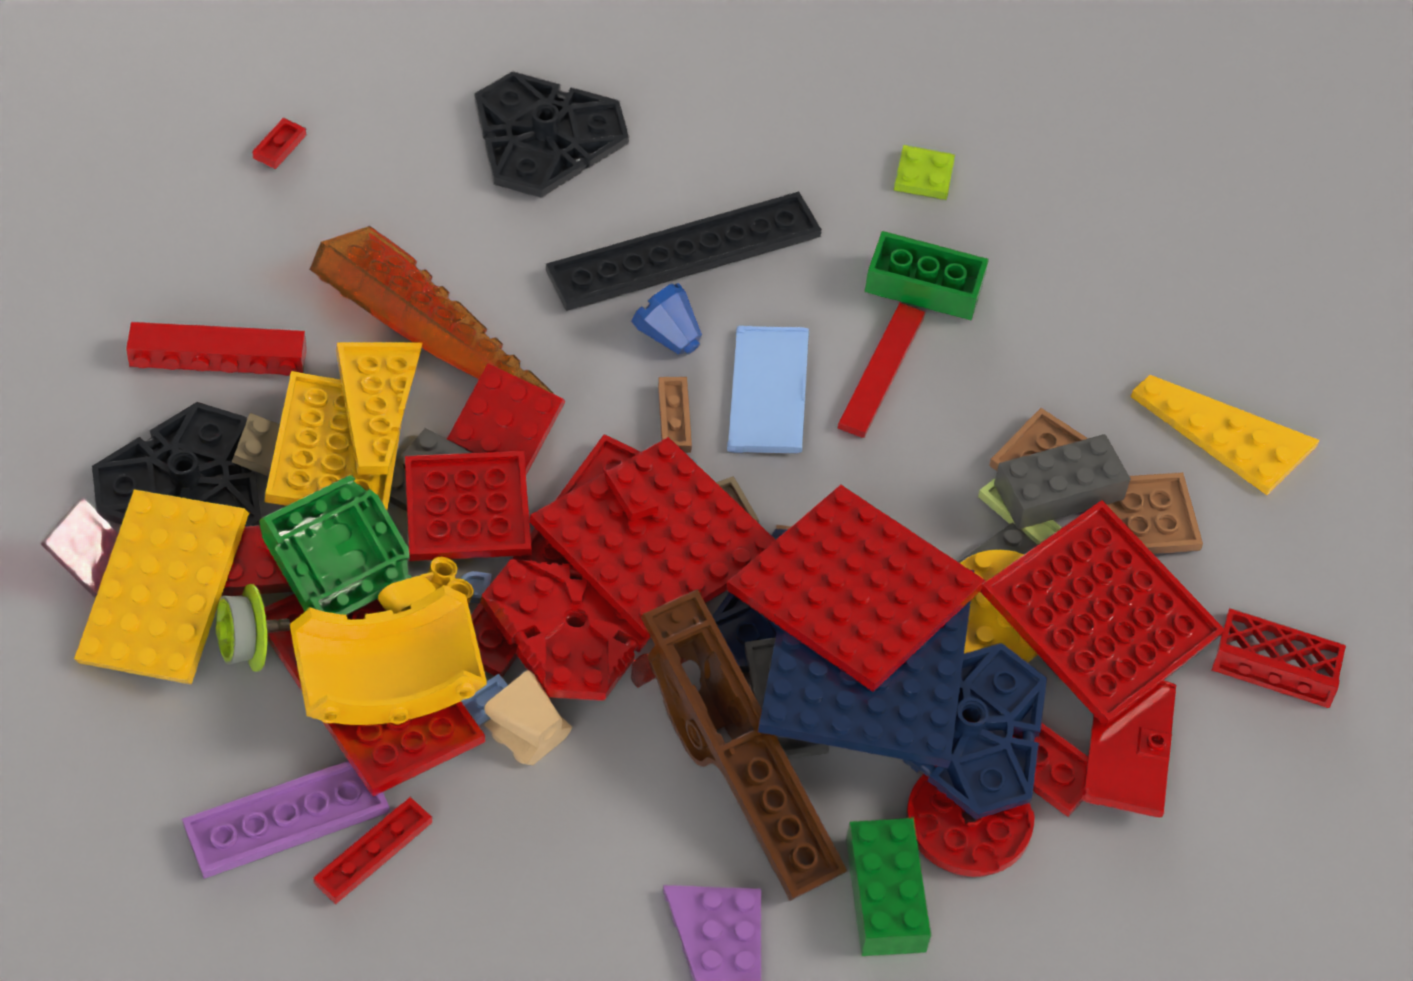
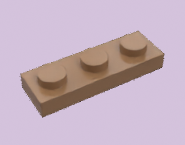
(675, 411)

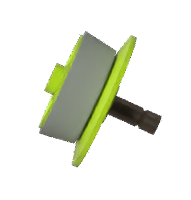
(244, 628)

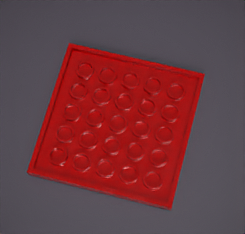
(644, 563)
(856, 586)
(1102, 611)

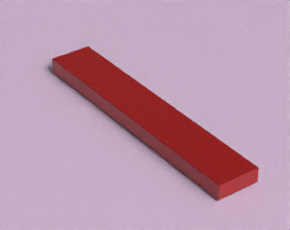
(881, 370)

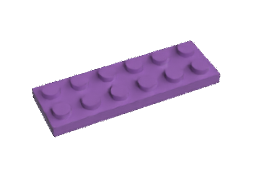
(280, 818)

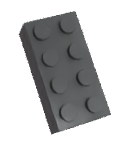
(1061, 481)

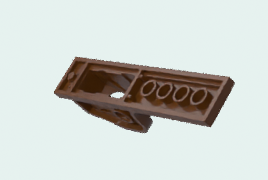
(750, 762)

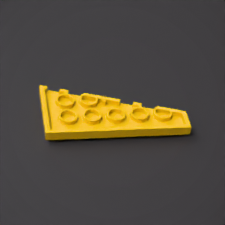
(375, 393)
(1240, 440)

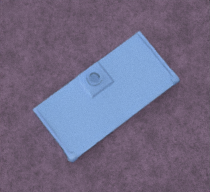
(768, 390)

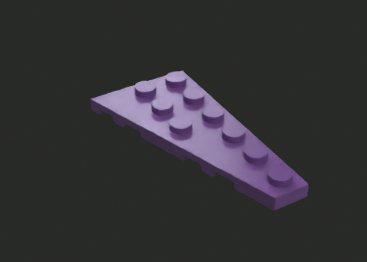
(718, 931)

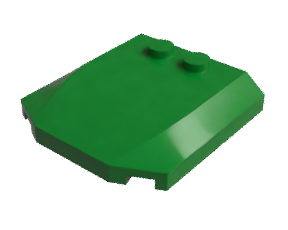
(336, 547)

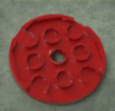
(969, 847)

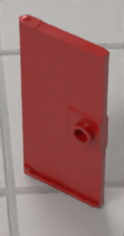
(1132, 755)

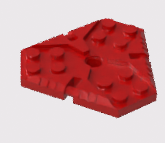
(577, 637)

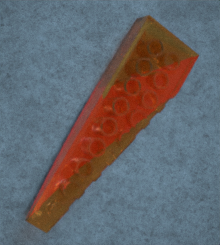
(394, 291)

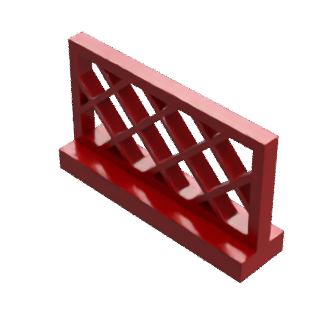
(1274, 672)

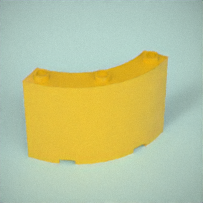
(388, 662)

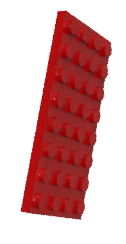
(388, 751)

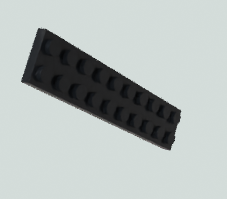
(682, 250)

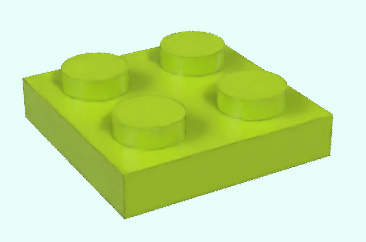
(924, 172)

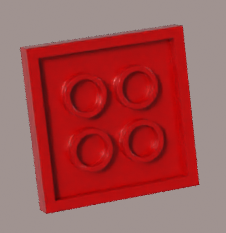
(506, 416)

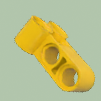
(441, 572)

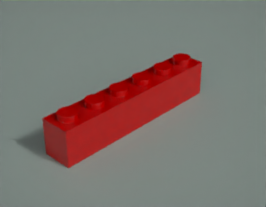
(216, 348)

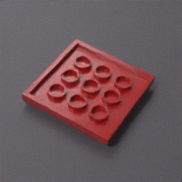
(467, 505)

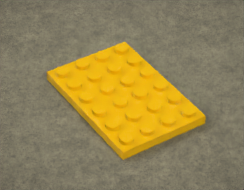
(316, 444)
(162, 586)

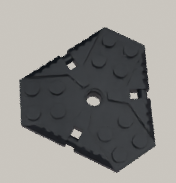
(539, 131)
(190, 464)

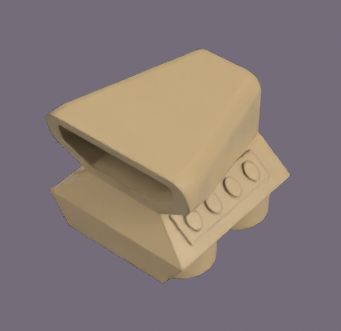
(526, 720)

